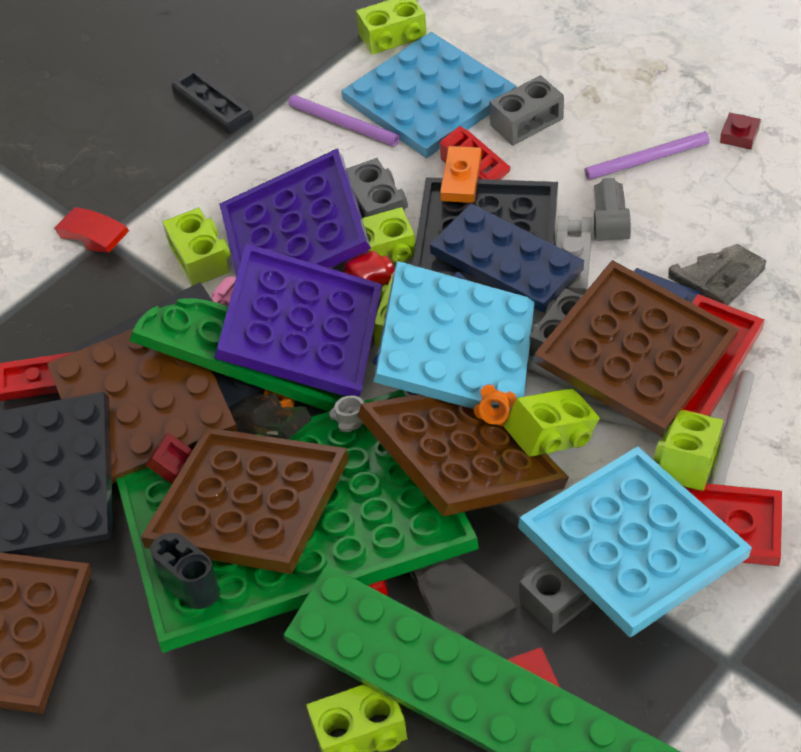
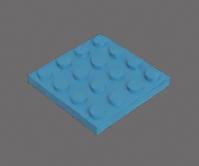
(426, 93)

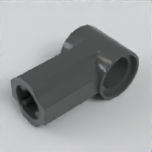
(610, 214)

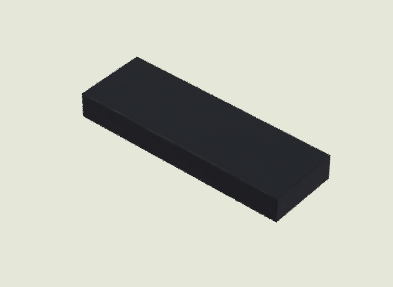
(212, 101)

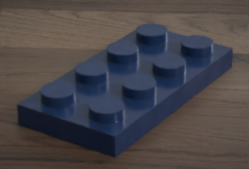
(506, 256)

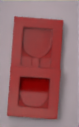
(92, 228)

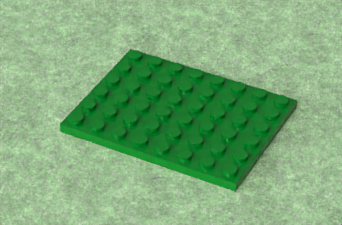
(368, 530)

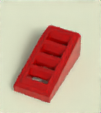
(463, 138)

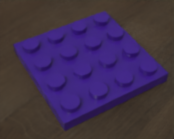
(300, 215)
(299, 321)

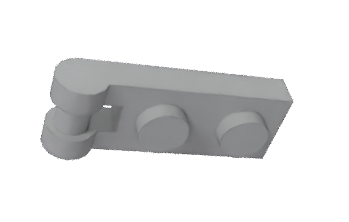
(577, 246)

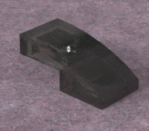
(268, 418)

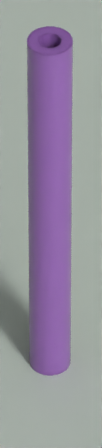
(344, 120)
(646, 155)

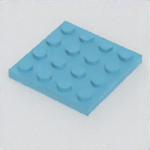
(453, 337)
(634, 540)

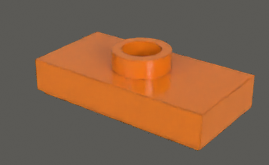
(461, 174)

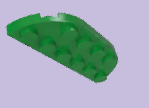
(192, 333)

